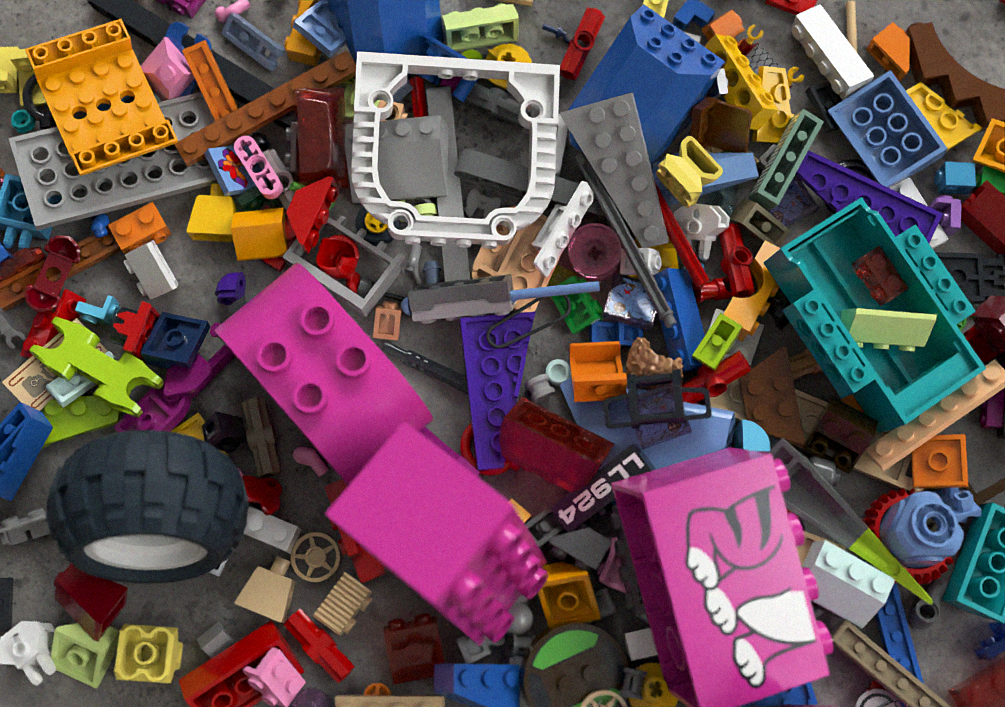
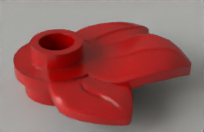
(263, 491)

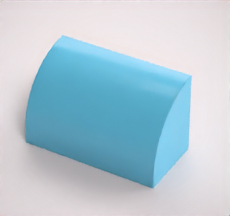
(751, 437)

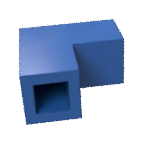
(693, 11)

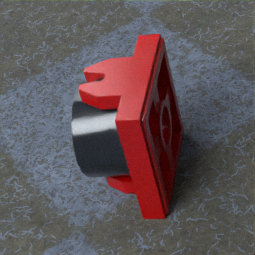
(133, 329)

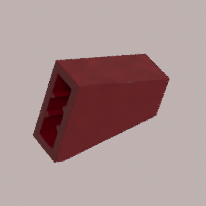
(89, 599)

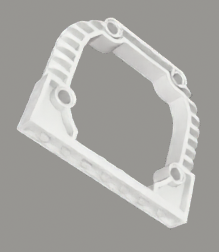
(532, 86)

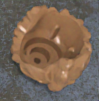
(645, 362)

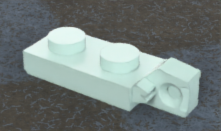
(66, 392)

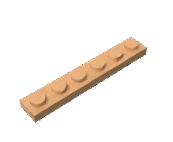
(938, 417)

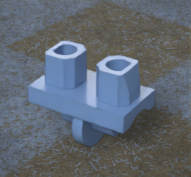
(959, 502)

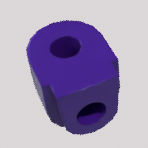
(230, 288)

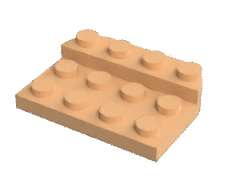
(514, 259)

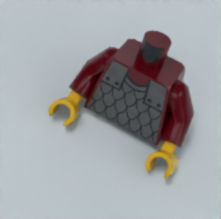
(759, 57)

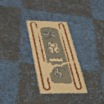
(31, 378)

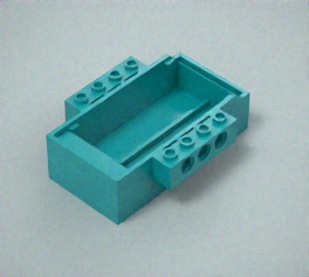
(821, 282)

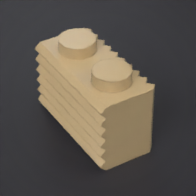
(343, 604)

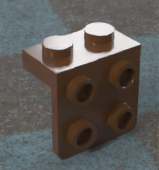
(721, 125)

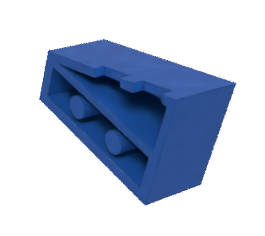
(20, 442)
(479, 684)

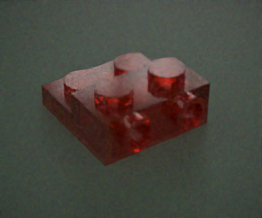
(413, 647)

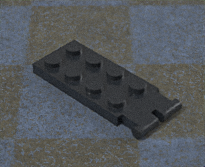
(976, 275)

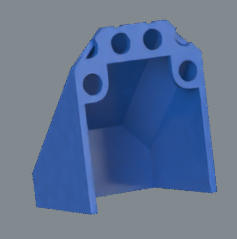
(388, 25)
(663, 72)

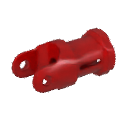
(712, 290)

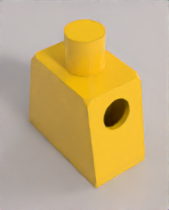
(212, 217)

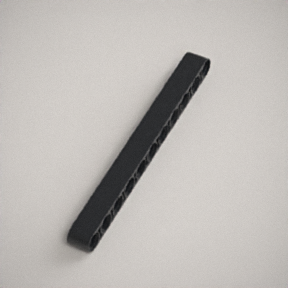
(153, 29)

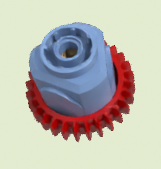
(916, 531)

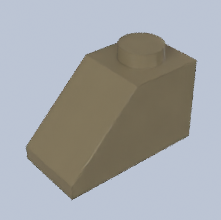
(759, 223)

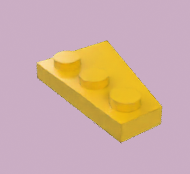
(774, 82)
(947, 123)

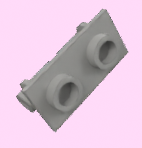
(15, 529)

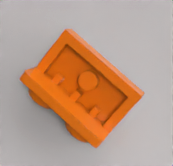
(140, 228)

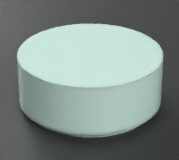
(558, 372)

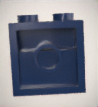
(174, 341)

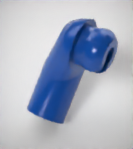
(98, 225)

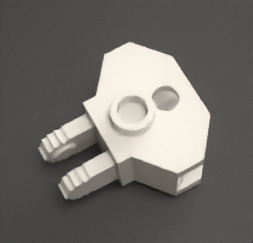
(702, 224)
(29, 649)

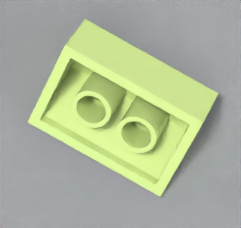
(481, 27)
(888, 328)

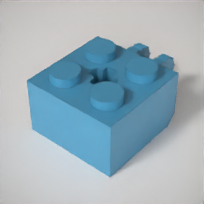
(16, 214)

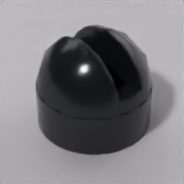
(261, 141)

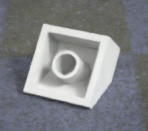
(151, 270)

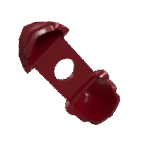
(62, 254)

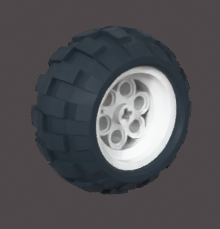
(147, 507)

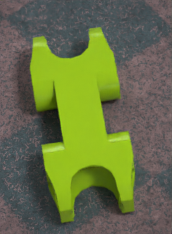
(113, 377)

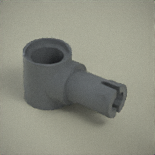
(933, 610)

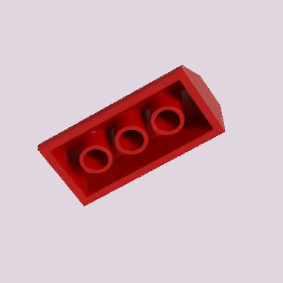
(222, 679)

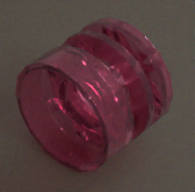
(594, 238)

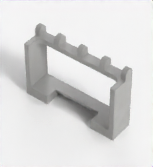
(361, 305)

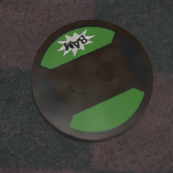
(570, 664)

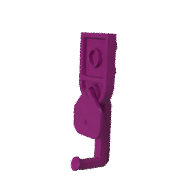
(169, 404)

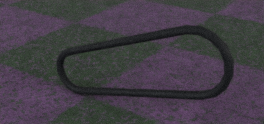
(529, 333)

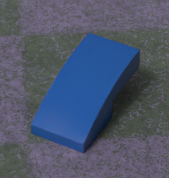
(612, 331)

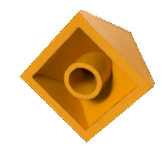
(992, 147)
(259, 234)

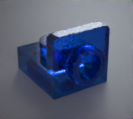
(992, 645)

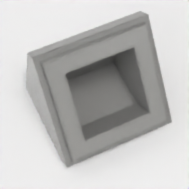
(215, 640)

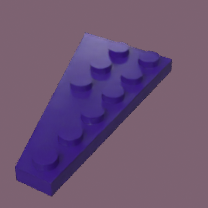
(842, 187)
(492, 379)

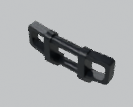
(656, 418)

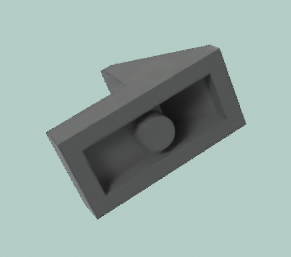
(544, 526)

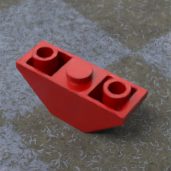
(310, 210)

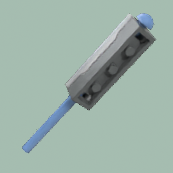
(477, 297)

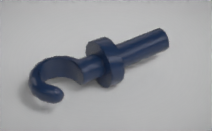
(558, 31)

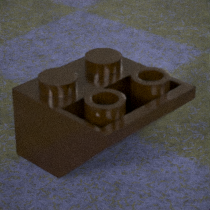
(840, 434)

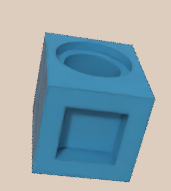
(955, 178)

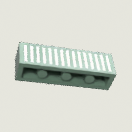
(785, 160)

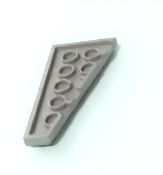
(616, 149)

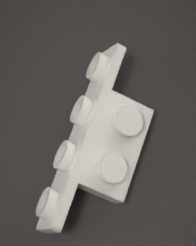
(560, 228)

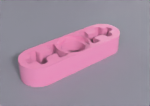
(257, 157)

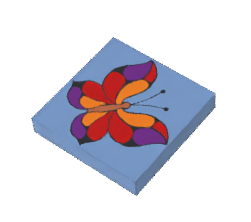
(230, 170)

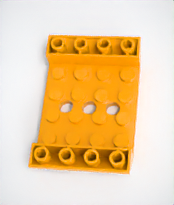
(93, 70)

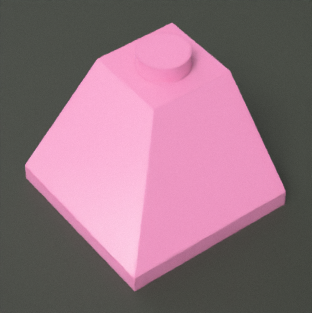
(167, 71)

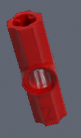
(585, 32)
(736, 262)
(717, 380)
(319, 645)

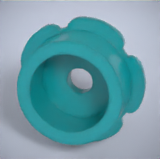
(17, 119)

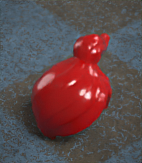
(338, 259)

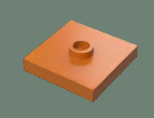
(940, 463)

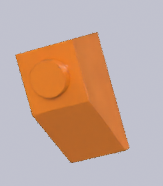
(891, 50)

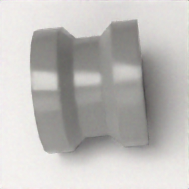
(539, 388)

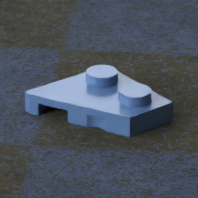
(321, 28)

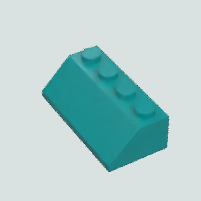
(980, 570)

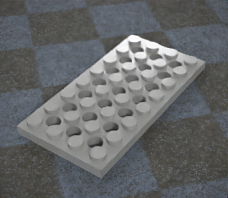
(120, 195)

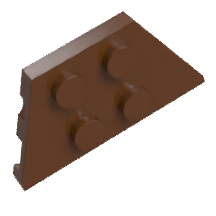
(771, 398)

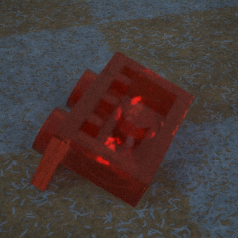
(879, 276)

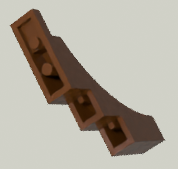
(935, 66)

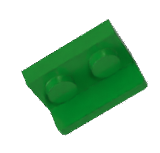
(583, 308)

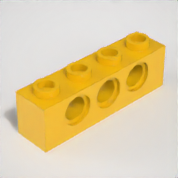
(743, 84)

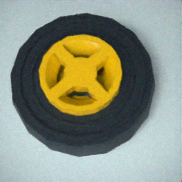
(374, 234)

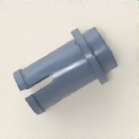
(432, 272)

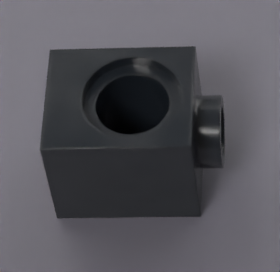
(224, 431)

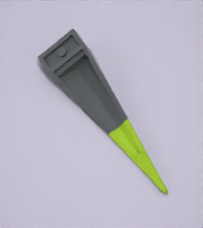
(824, 508)

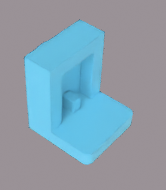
(93, 314)

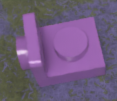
(951, 213)

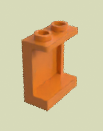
(596, 371)

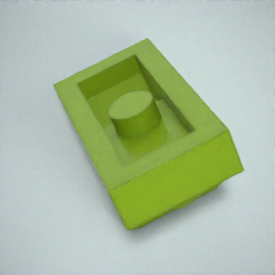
(717, 341)

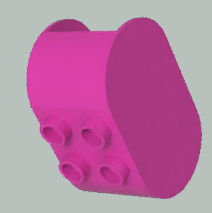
(322, 371)

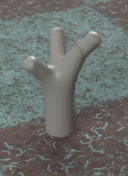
(412, 264)

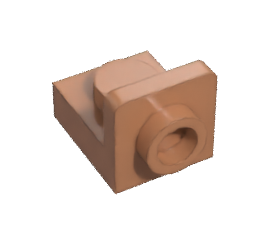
(387, 321)

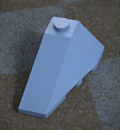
(735, 166)

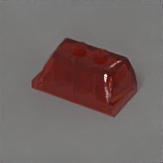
(320, 135)
(552, 446)

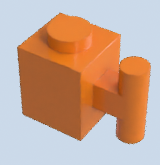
(726, 24)

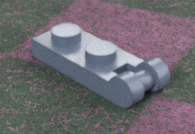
(252, 41)

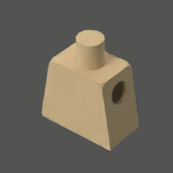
(269, 591)

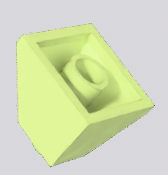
(80, 655)

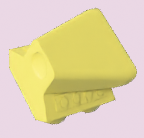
(688, 172)
(148, 653)

